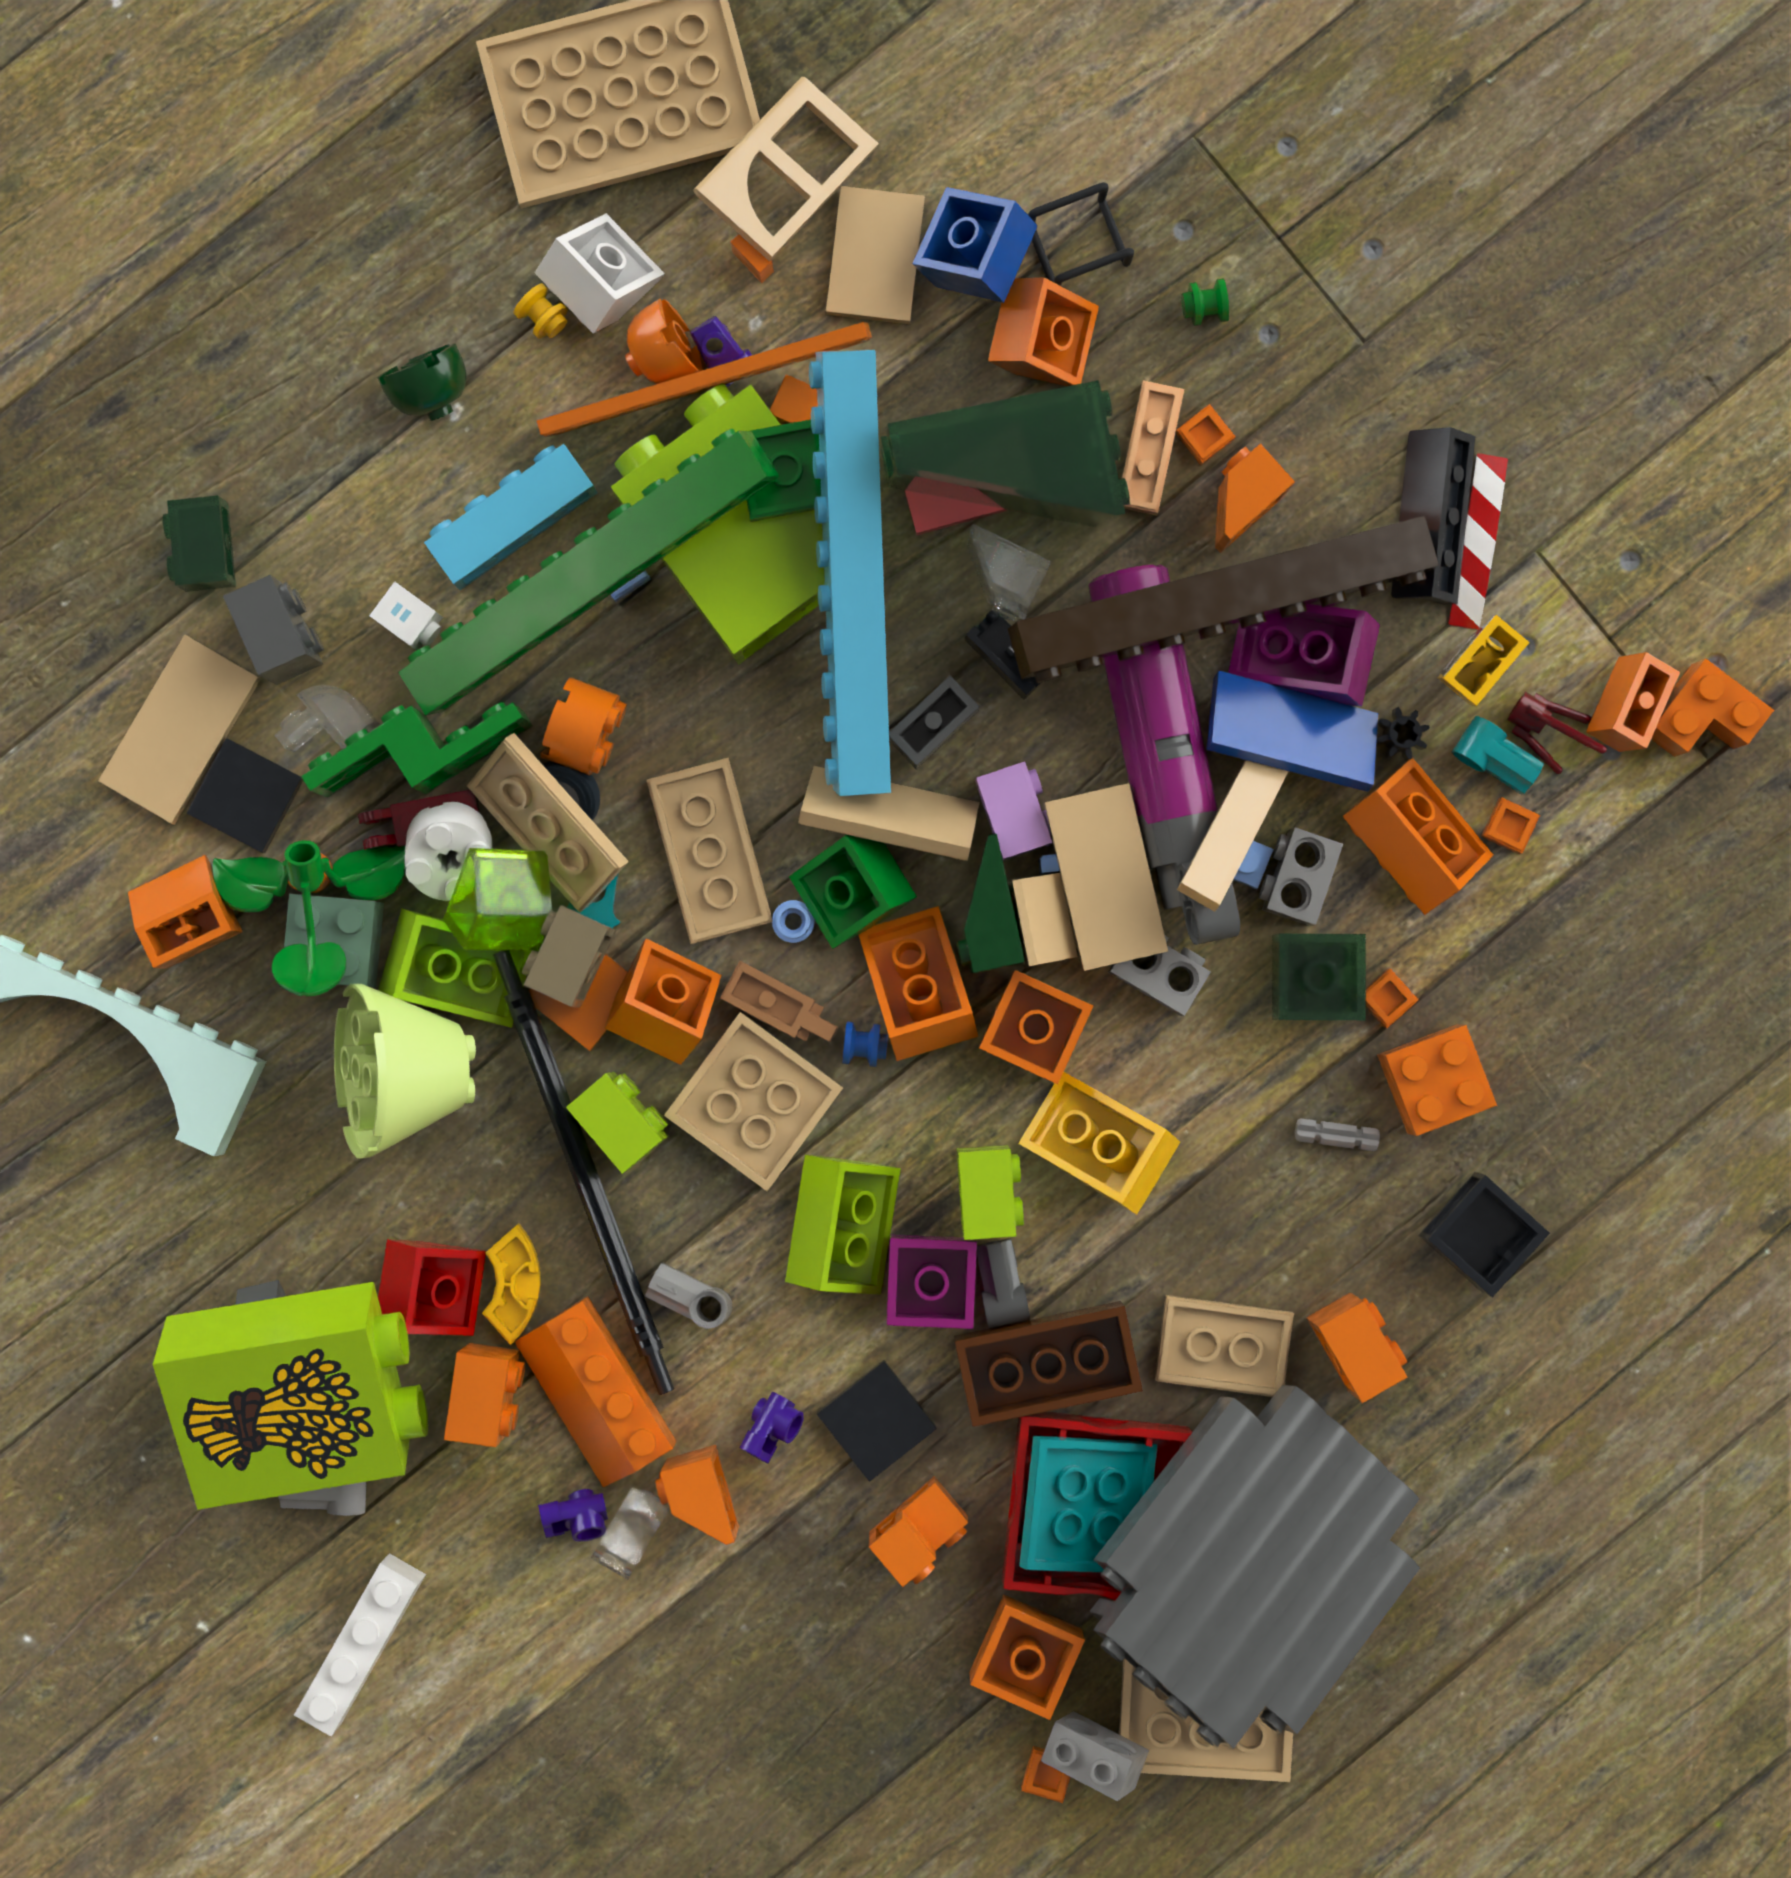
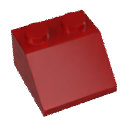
(432, 1286)

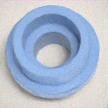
(779, 917)

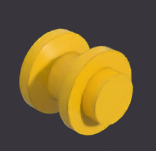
(548, 319)

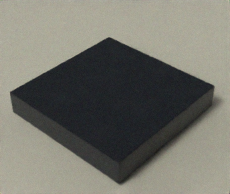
(245, 795)
(876, 1420)

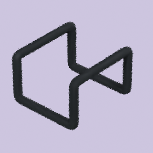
(1125, 255)

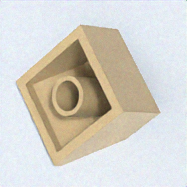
(1043, 919)

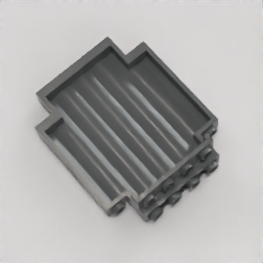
(1255, 1566)

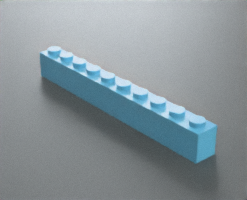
(852, 571)

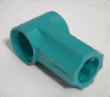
(1488, 750)

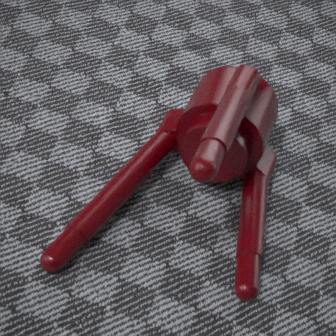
(1534, 713)

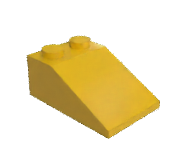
(1100, 1142)

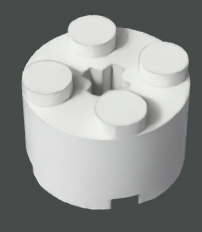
(430, 839)

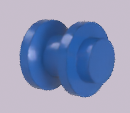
(864, 1044)

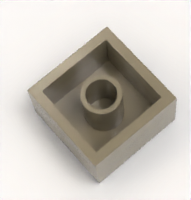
(567, 956)

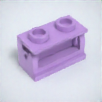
(1014, 809)

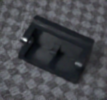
(994, 645)

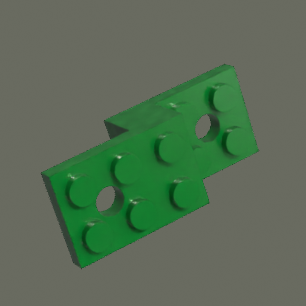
(415, 749)

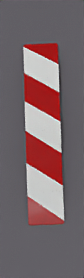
(1479, 540)

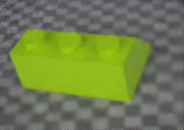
(842, 1225)

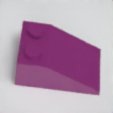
(1312, 653)

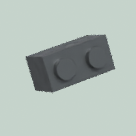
(933, 722)

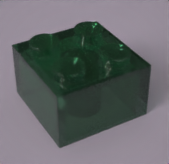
(1319, 976)

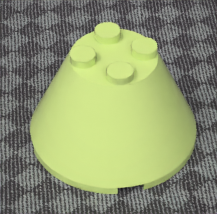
(396, 1068)

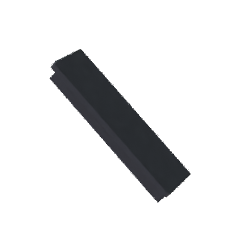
(1438, 488)

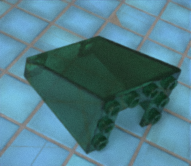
(1020, 454)

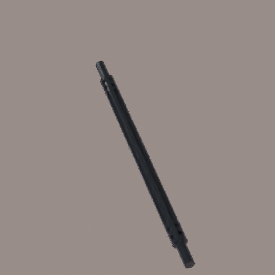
(583, 1172)

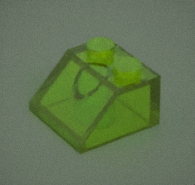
(500, 900)

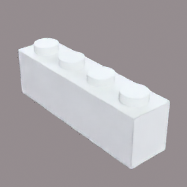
(359, 1644)

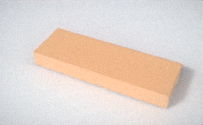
(1151, 445)

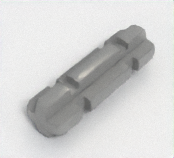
(1337, 1134)

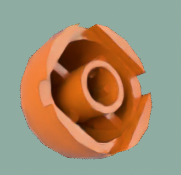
(660, 344)

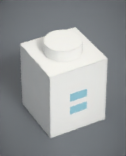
(407, 617)

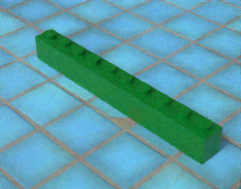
(588, 572)

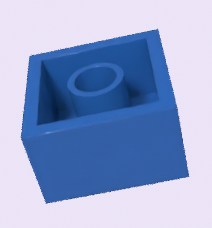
(975, 244)

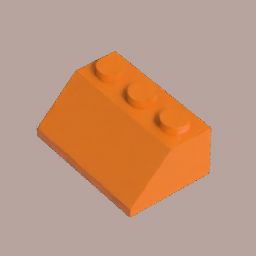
(1418, 836)

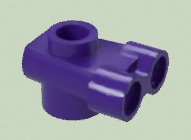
(715, 329)
(774, 1421)
(581, 1514)

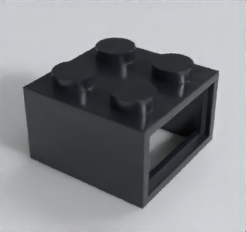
(1484, 1234)

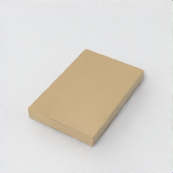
(875, 255)
(1223, 1346)

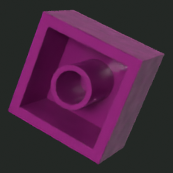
(931, 1281)

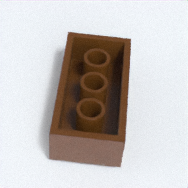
(1048, 1363)

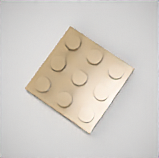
(753, 1101)

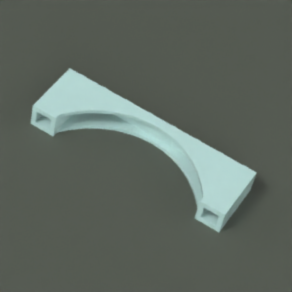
(204, 1075)

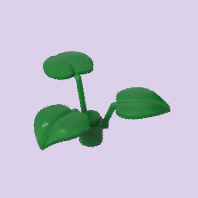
(254, 881)

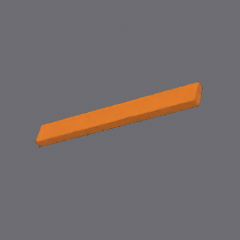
(704, 380)

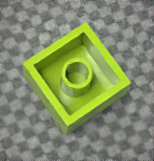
(619, 1120)
(988, 1192)

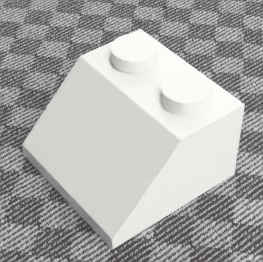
(598, 272)

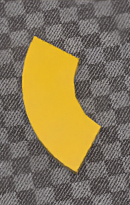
(516, 1283)

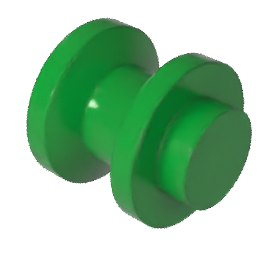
(1200, 303)

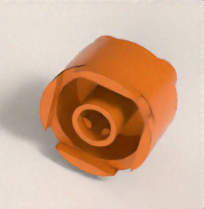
(581, 727)

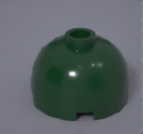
(426, 383)

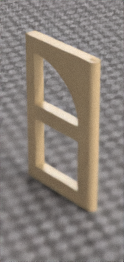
(726, 185)

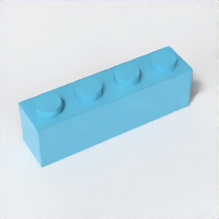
(510, 516)

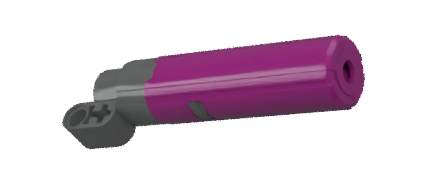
(1165, 761)

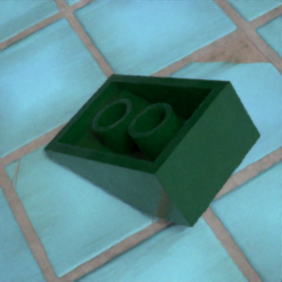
(990, 923)

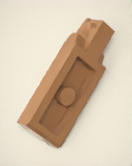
(776, 1004)

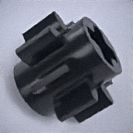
(1413, 732)

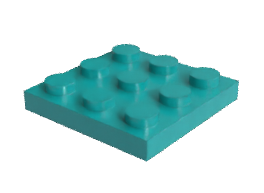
(1080, 1498)

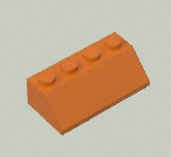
(596, 1392)

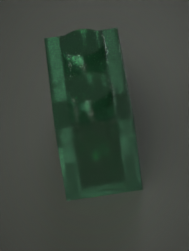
(199, 543)

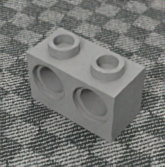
(1311, 881)
(1154, 980)
(1095, 1755)

